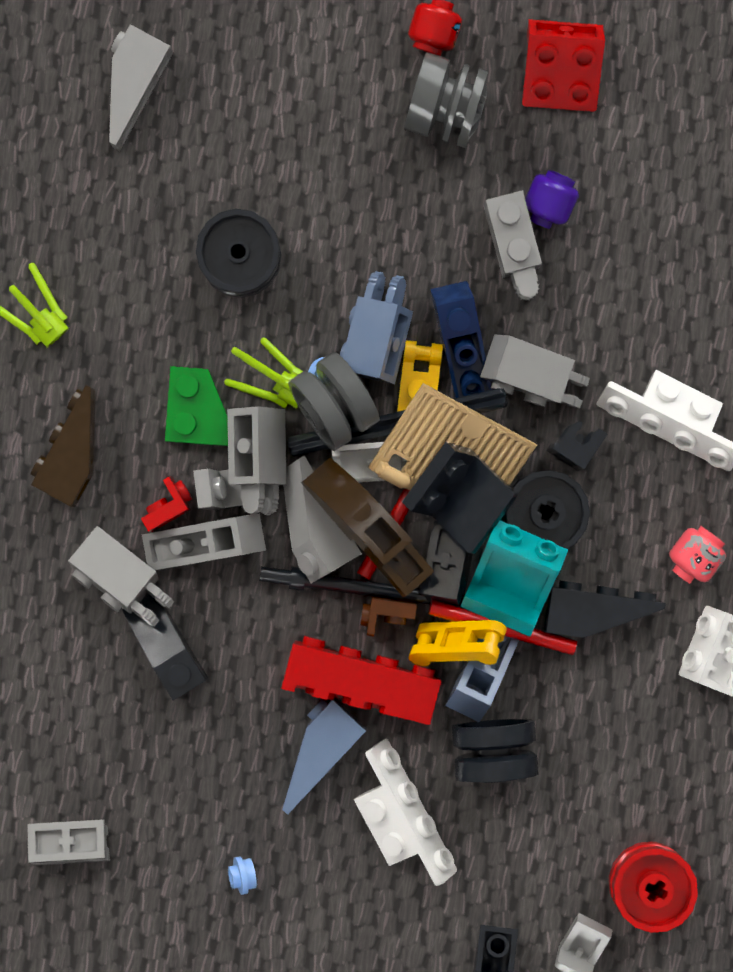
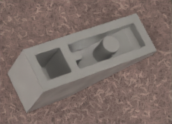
(135, 72)
(313, 534)
(204, 542)

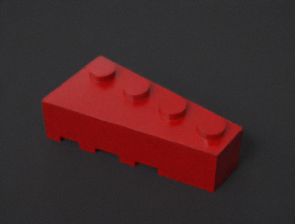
(362, 681)

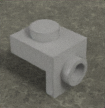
(582, 945)

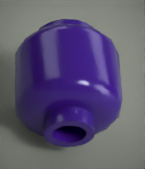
(551, 199)

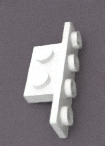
(673, 414)
(399, 817)

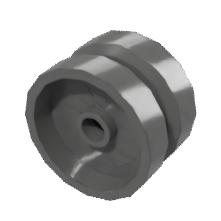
(334, 401)

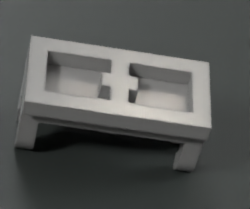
(67, 842)

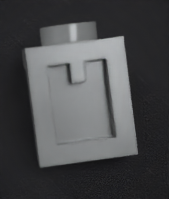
(214, 490)

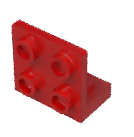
(563, 65)

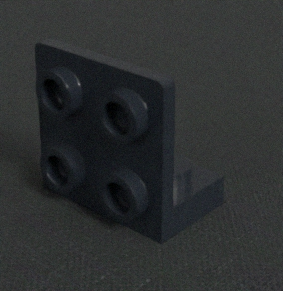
(461, 495)

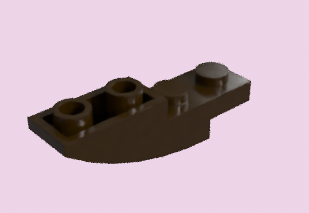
(369, 525)

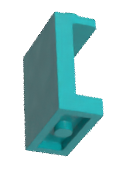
(514, 577)

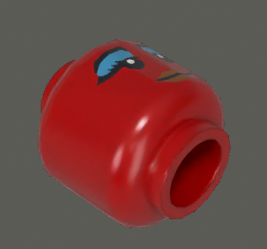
(435, 27)

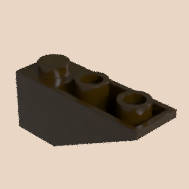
(71, 458)

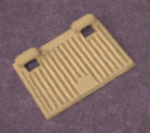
(439, 419)

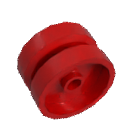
(667, 904)

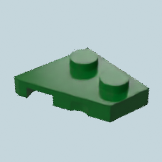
(195, 409)

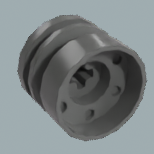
(446, 100)

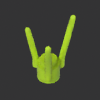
(46, 326)
(285, 396)

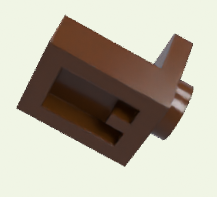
(394, 610)

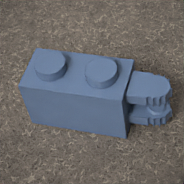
(378, 330)

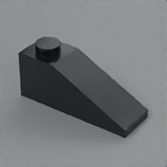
(167, 650)

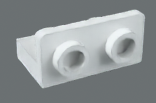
(711, 652)

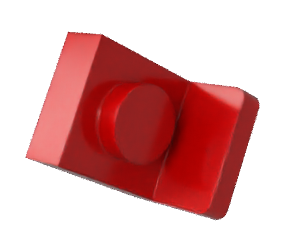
(162, 511)

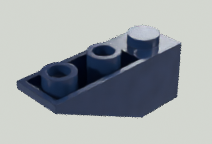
(461, 338)

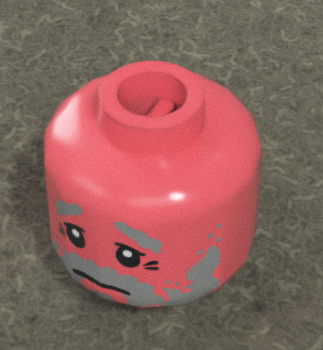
(697, 555)

